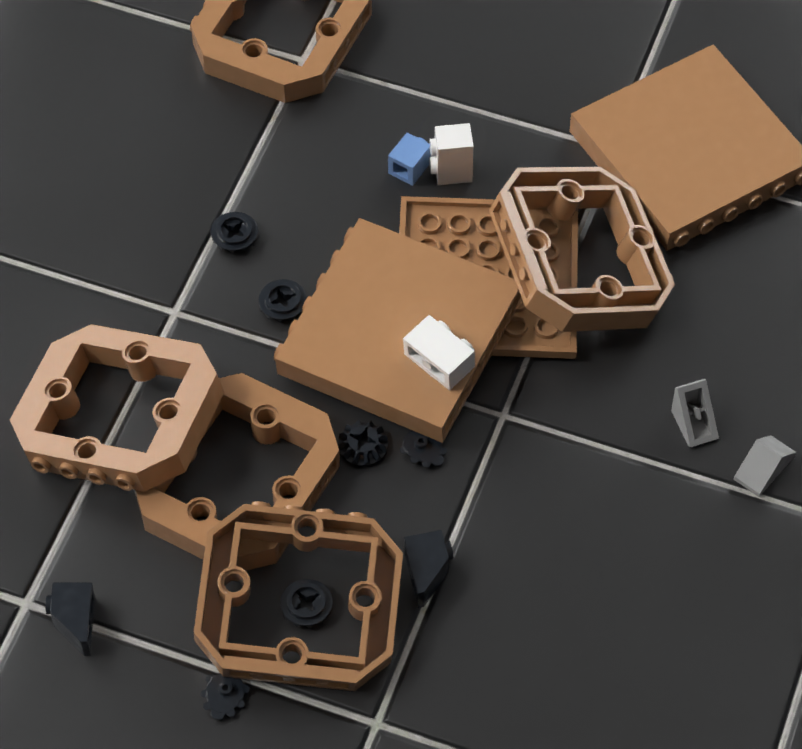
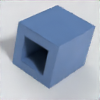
(409, 158)

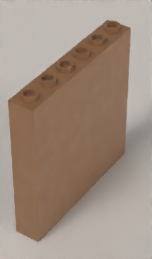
(691, 145)
(365, 306)

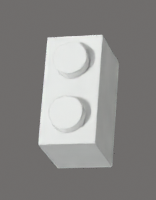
(452, 154)
(439, 352)

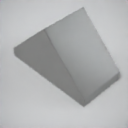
(694, 413)
(763, 464)

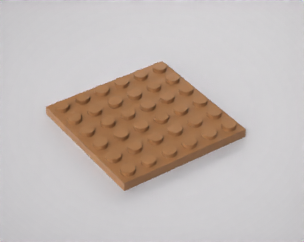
(468, 232)

